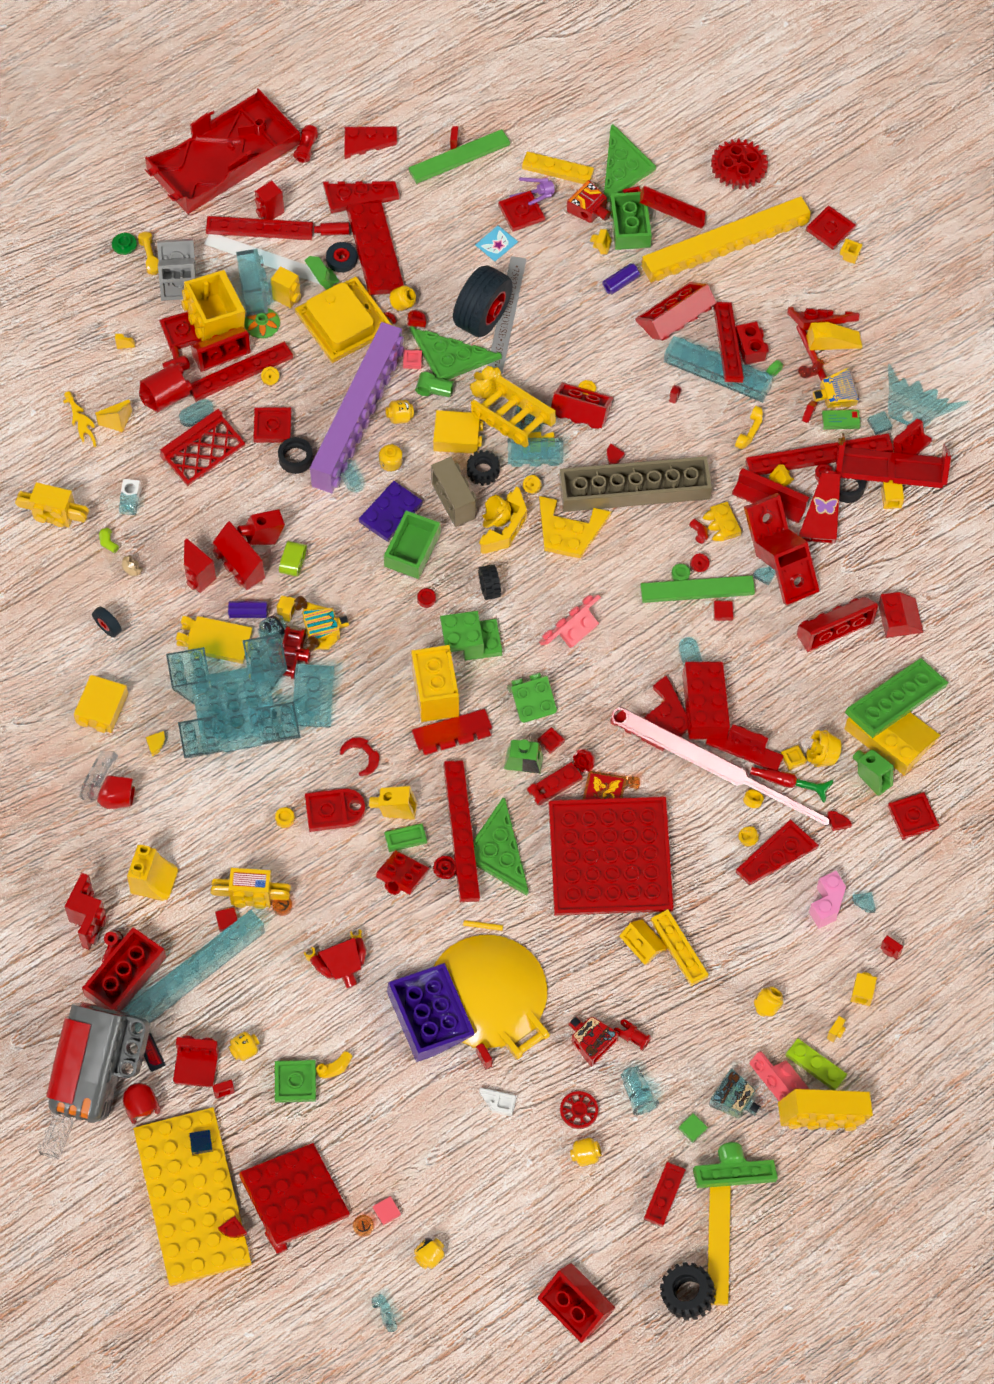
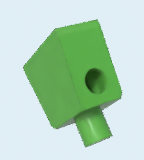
(874, 771)

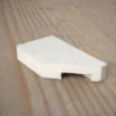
(498, 1101)

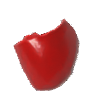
(116, 792)
(140, 1101)

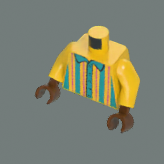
(320, 624)

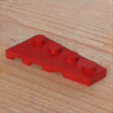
(357, 193)
(777, 852)

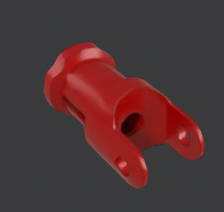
(633, 1034)

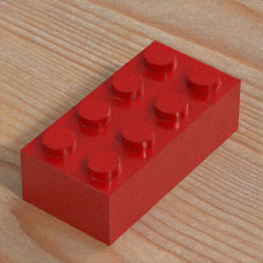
(705, 700)
(124, 971)

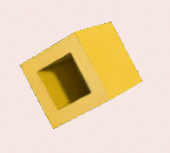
(892, 495)
(863, 988)

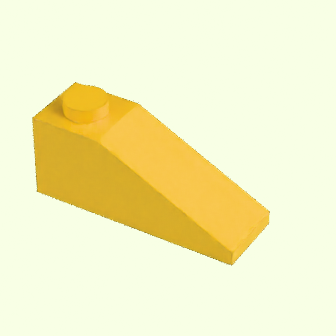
(832, 336)

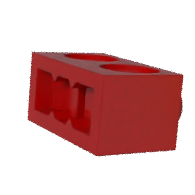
(748, 344)

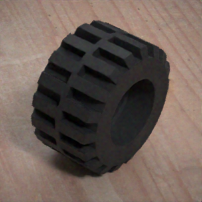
(685, 1274)

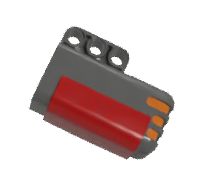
(91, 1058)

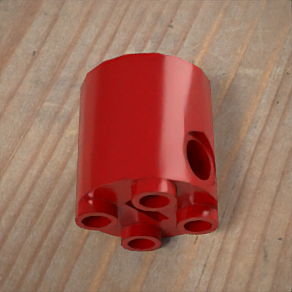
(164, 388)

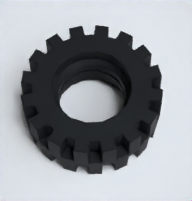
(483, 458)
(489, 582)

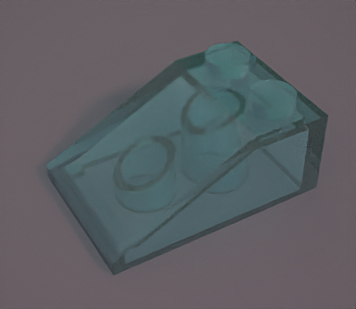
(314, 694)

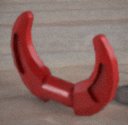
(359, 742)

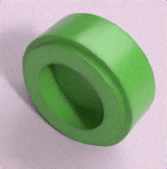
(775, 368)
(680, 572)

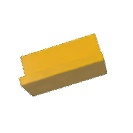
(642, 941)

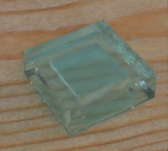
(879, 423)

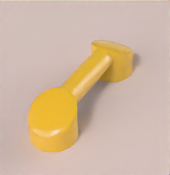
(145, 239)
(743, 440)

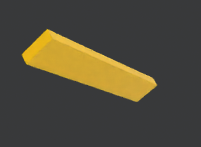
(719, 1242)

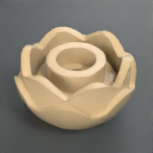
(131, 566)

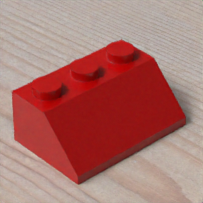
(221, 348)
(581, 408)
(238, 557)
(576, 1302)

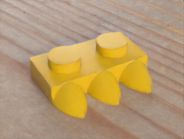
(723, 522)

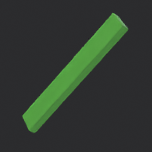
(459, 156)
(697, 589)

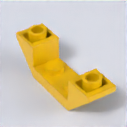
(494, 541)

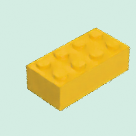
(825, 1109)

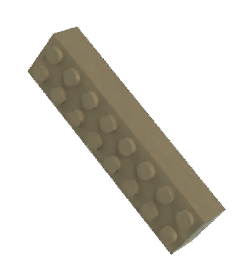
(635, 484)

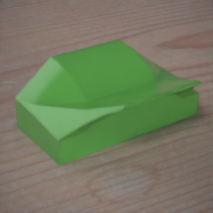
(323, 274)

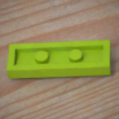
(816, 1064)

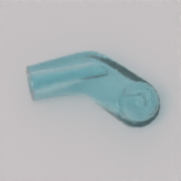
(385, 1311)

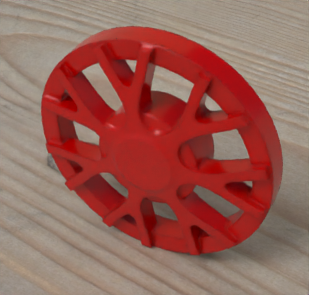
(579, 1110)

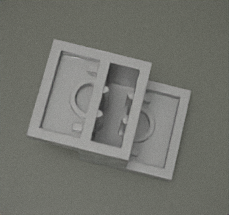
(175, 267)

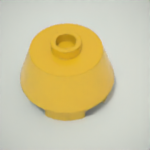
(824, 749)

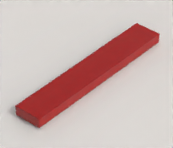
(259, 228)
(728, 342)
(240, 371)

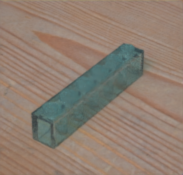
(708, 365)

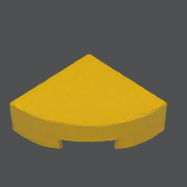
(124, 342)
(155, 742)

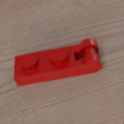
(555, 783)

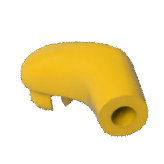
(334, 1068)

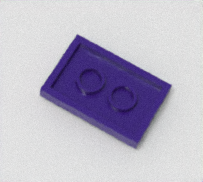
(388, 509)

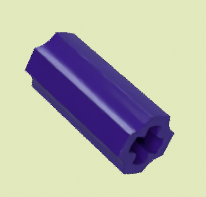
(621, 278)
(247, 609)

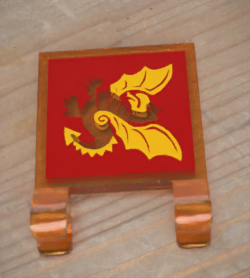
(608, 786)

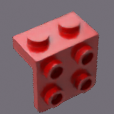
(195, 1061)

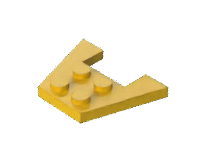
(567, 535)

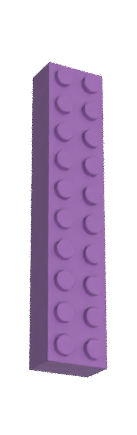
(356, 408)

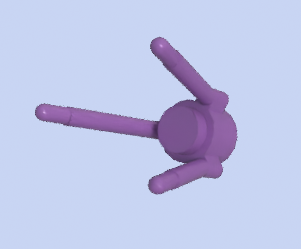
(545, 188)

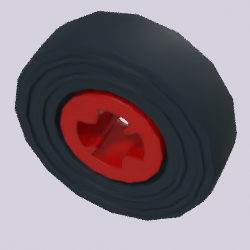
(345, 264)
(106, 621)

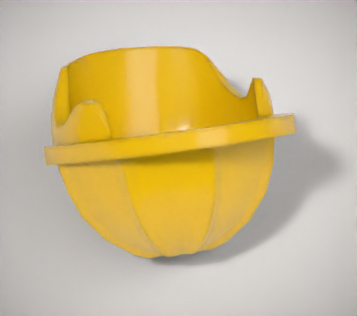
(497, 512)

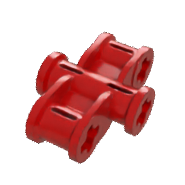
(294, 650)

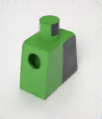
(524, 756)

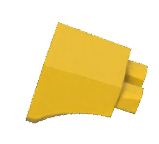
(151, 874)

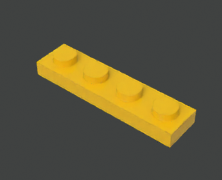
(557, 168)
(679, 947)

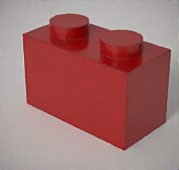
(269, 201)

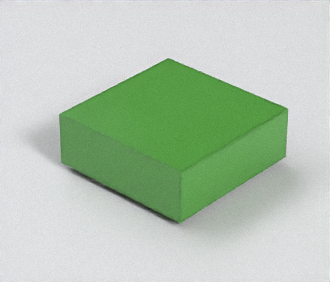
(693, 1128)

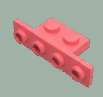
(576, 625)
(779, 1078)

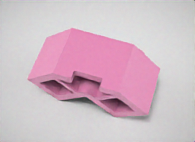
(832, 892)

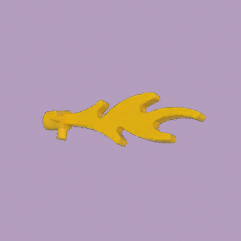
(83, 421)

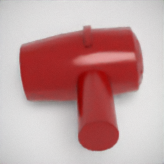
(177, 359)
(112, 939)

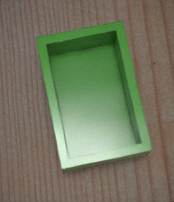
(412, 544)

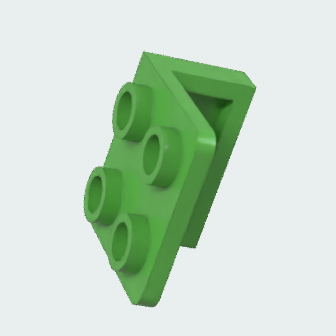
(532, 697)

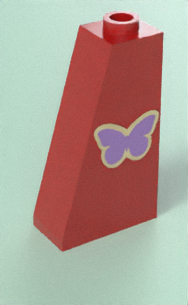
(822, 516)

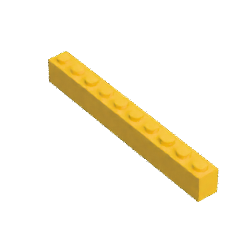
(725, 239)

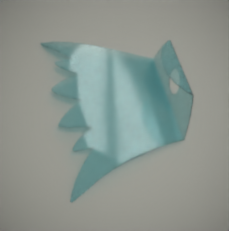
(913, 399)

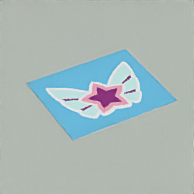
(496, 243)

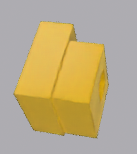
(850, 251)
(286, 607)

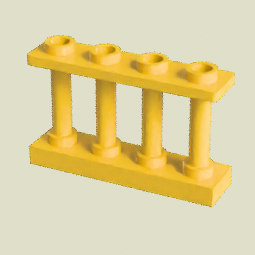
(519, 398)

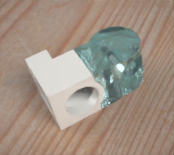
(129, 496)

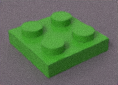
(295, 1081)

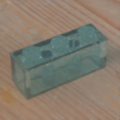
(538, 452)

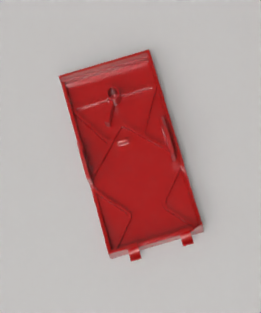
(223, 151)

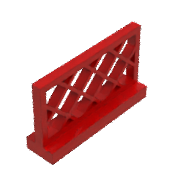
(194, 434)

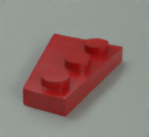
(368, 138)

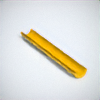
(483, 925)

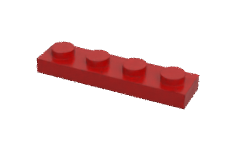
(672, 207)

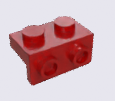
(912, 439)

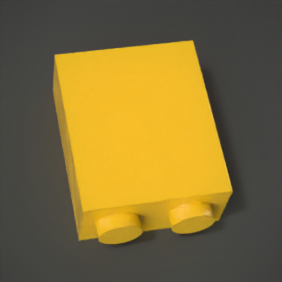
(457, 432)
(100, 704)

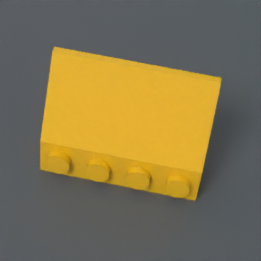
(900, 743)

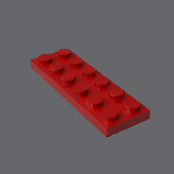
(374, 247)

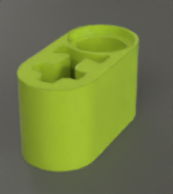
(292, 558)

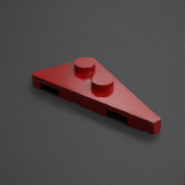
(810, 316)

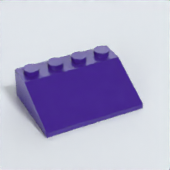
(429, 1011)

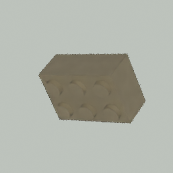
(453, 491)

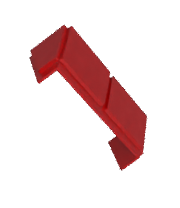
(887, 466)

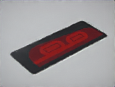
(152, 1055)

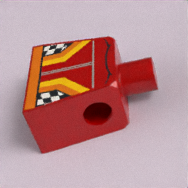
(588, 203)

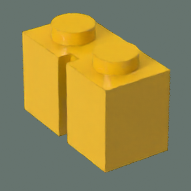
(285, 287)

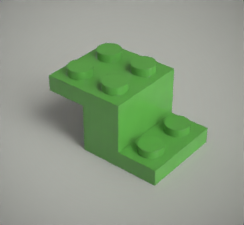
(471, 636)

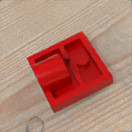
(401, 873)

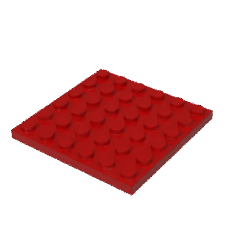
(610, 856)

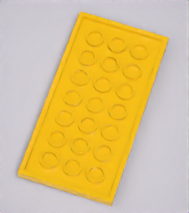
(190, 1197)

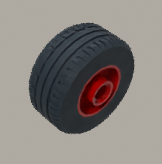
(482, 301)

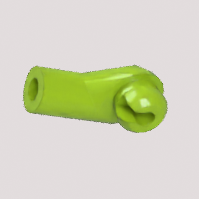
(105, 540)

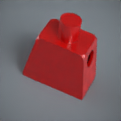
(263, 528)

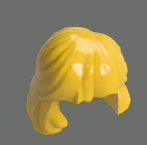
(485, 382)

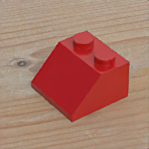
(198, 567)
(899, 614)

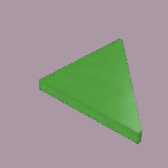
(624, 164)
(450, 356)
(498, 851)

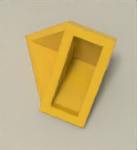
(115, 416)

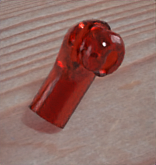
(811, 371)

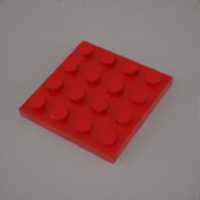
(294, 1194)

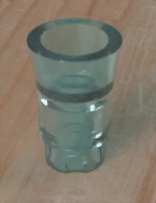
(638, 1091)

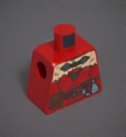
(592, 1038)

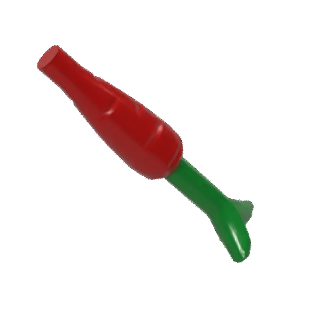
(790, 780)

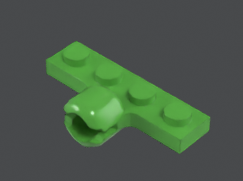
(734, 1169)

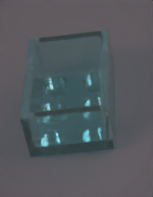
(252, 282)

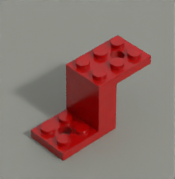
(781, 549)

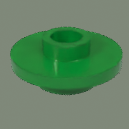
(124, 243)

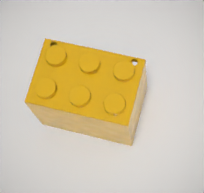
(212, 305)
(435, 683)

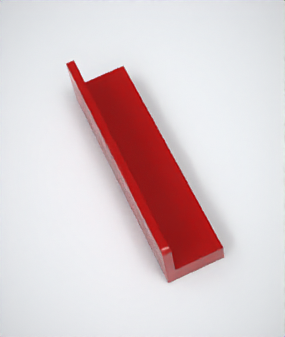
(755, 487)

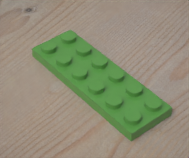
(896, 697)

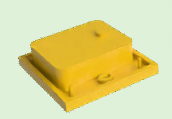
(340, 318)

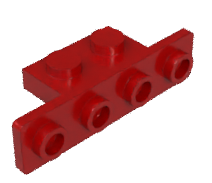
(749, 747)

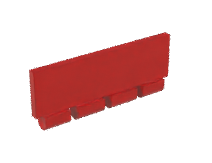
(447, 731)

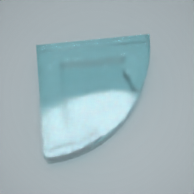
(764, 575)
(865, 902)

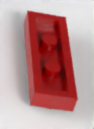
(664, 1194)

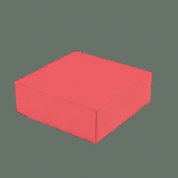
(412, 359)
(386, 1210)

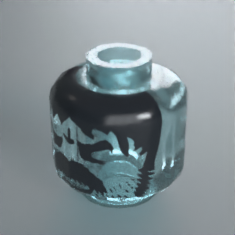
(272, 626)

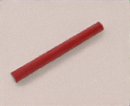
(812, 354)

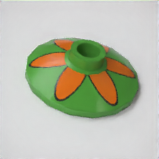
(263, 328)

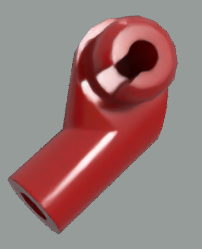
(701, 531)

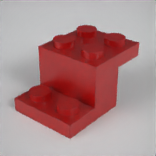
(85, 911)

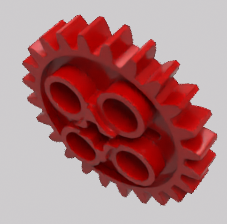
(744, 163)

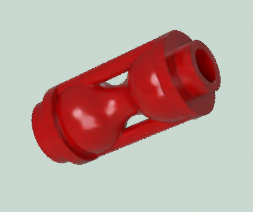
(308, 137)

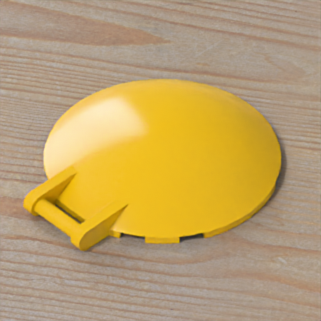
(499, 990)

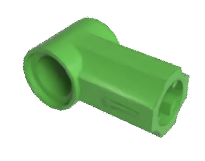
(428, 385)

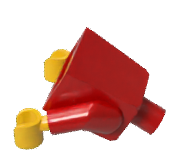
(340, 960)

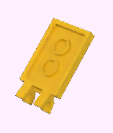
(218, 638)

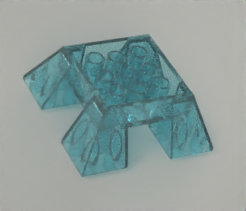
(252, 687)

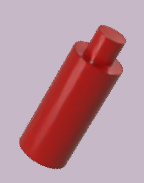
(334, 228)

